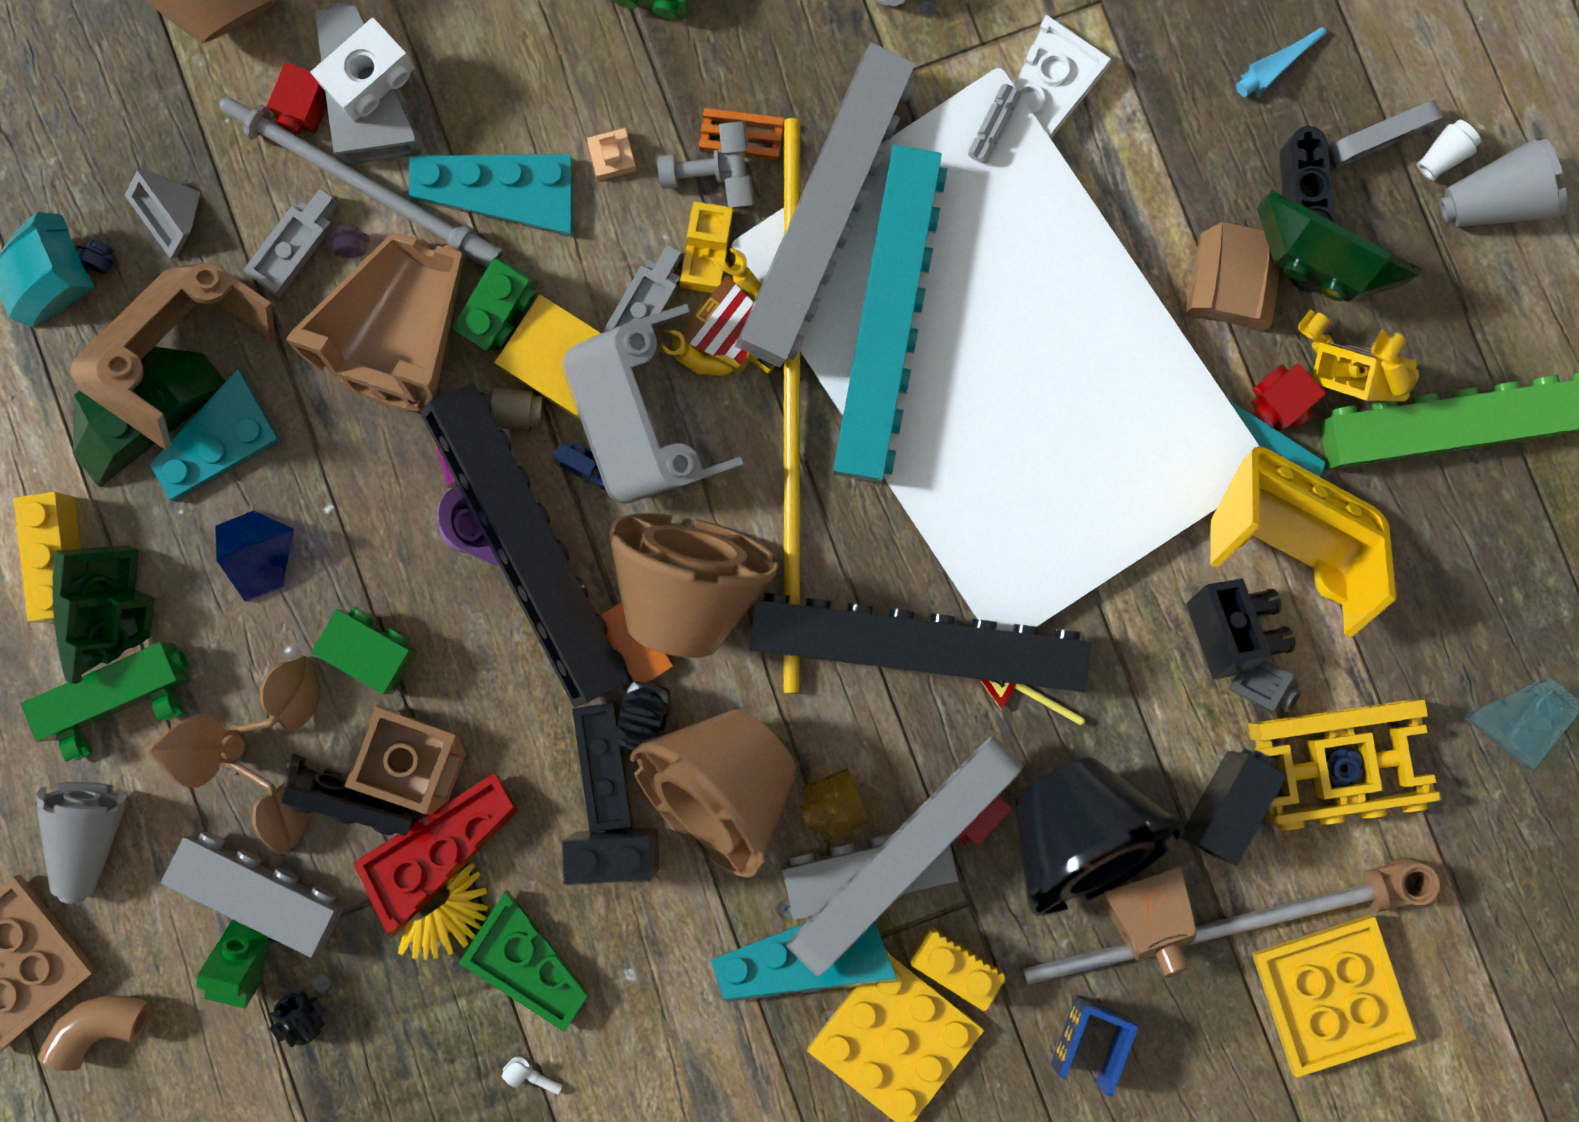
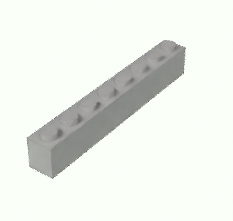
(825, 206)

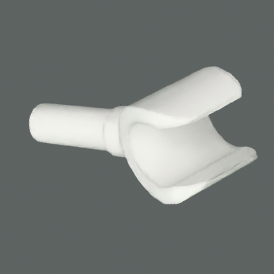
(520, 1069)

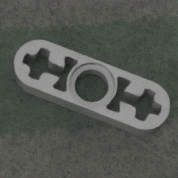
(1385, 133)

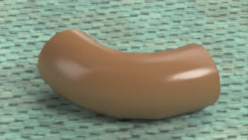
(91, 1021)

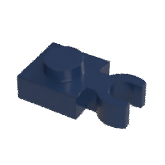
(578, 462)

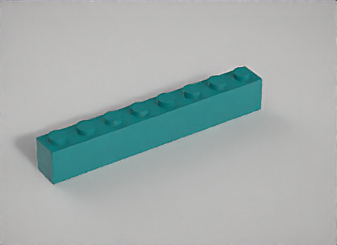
(887, 314)

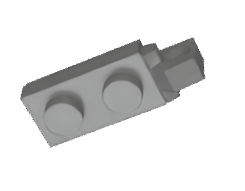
(292, 243)
(649, 290)

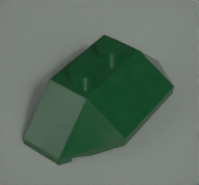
(1327, 253)
(172, 383)

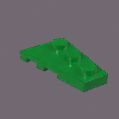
(524, 964)

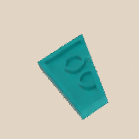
(216, 440)

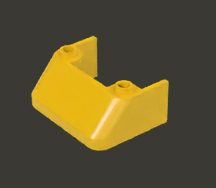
(1313, 523)

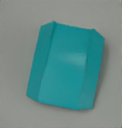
(41, 270)

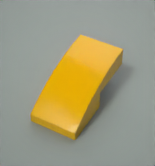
(706, 243)

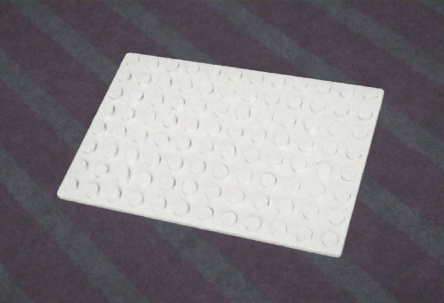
(1047, 387)

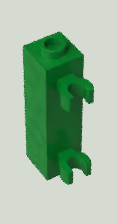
(105, 692)

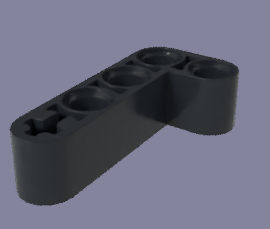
(1314, 172)

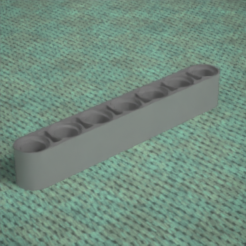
(904, 856)

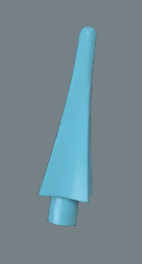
(1265, 71)

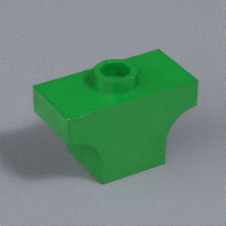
(234, 966)

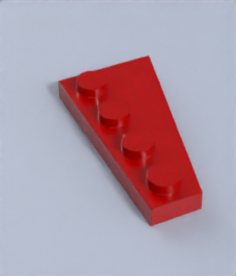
(415, 867)

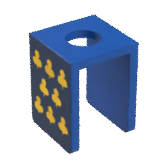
(1116, 1053)

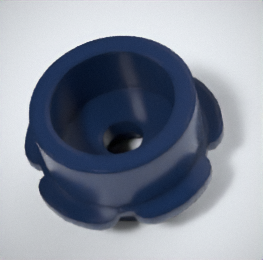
(96, 256)
(1354, 771)

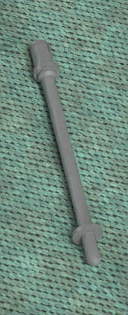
(462, 238)

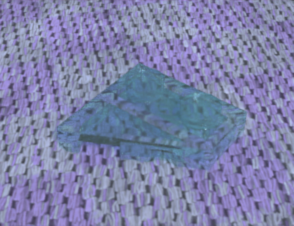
(1527, 720)

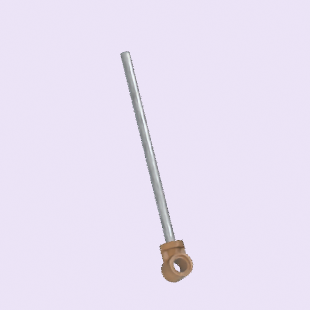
(1382, 888)

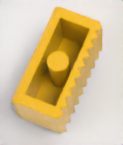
(957, 968)

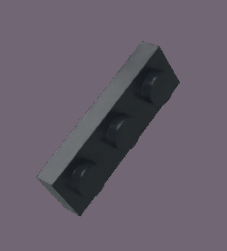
(602, 767)

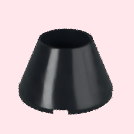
(1086, 834)

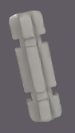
(994, 123)

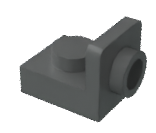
(1268, 688)

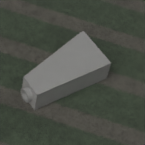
(385, 131)

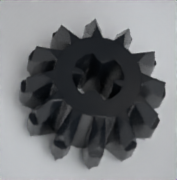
(642, 714)

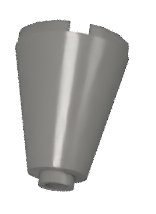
(1509, 189)
(77, 835)

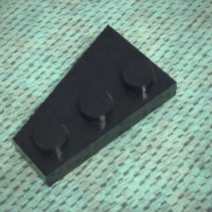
(326, 794)

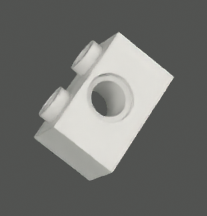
(365, 48)

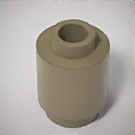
(516, 408)

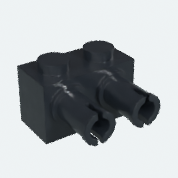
(1230, 628)

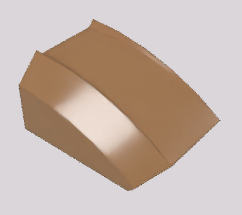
(1233, 277)
(407, 761)

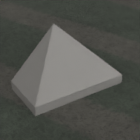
(164, 208)

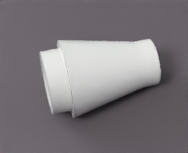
(1452, 147)

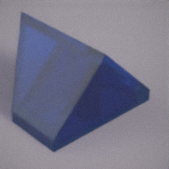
(254, 553)

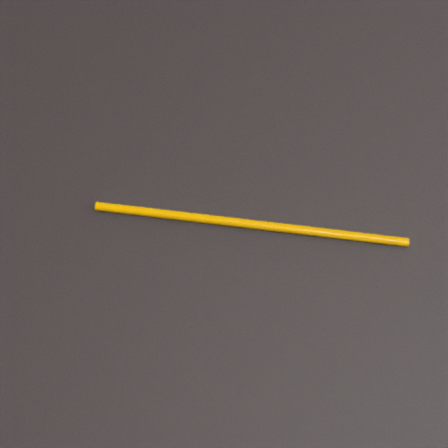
(791, 663)

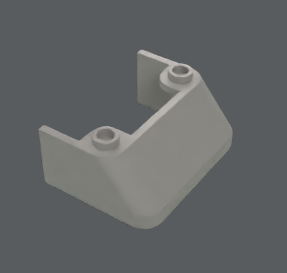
(617, 418)

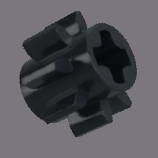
(297, 1019)

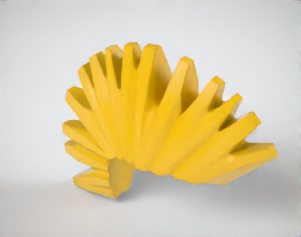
(449, 917)

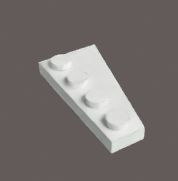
(1058, 74)

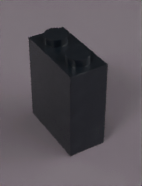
(1234, 805)
(610, 856)

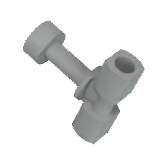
(726, 165)

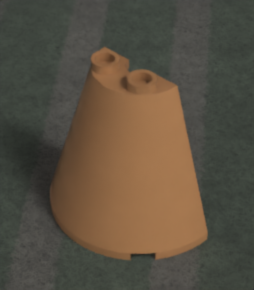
(387, 323)

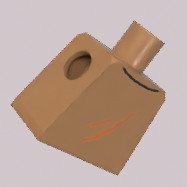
(1154, 919)

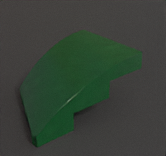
(97, 607)

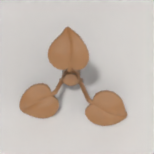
(199, 744)

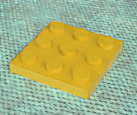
(1333, 995)
(896, 1042)

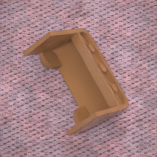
(112, 363)

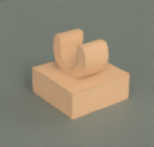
(611, 154)

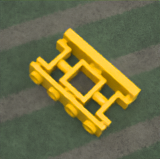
(1339, 731)

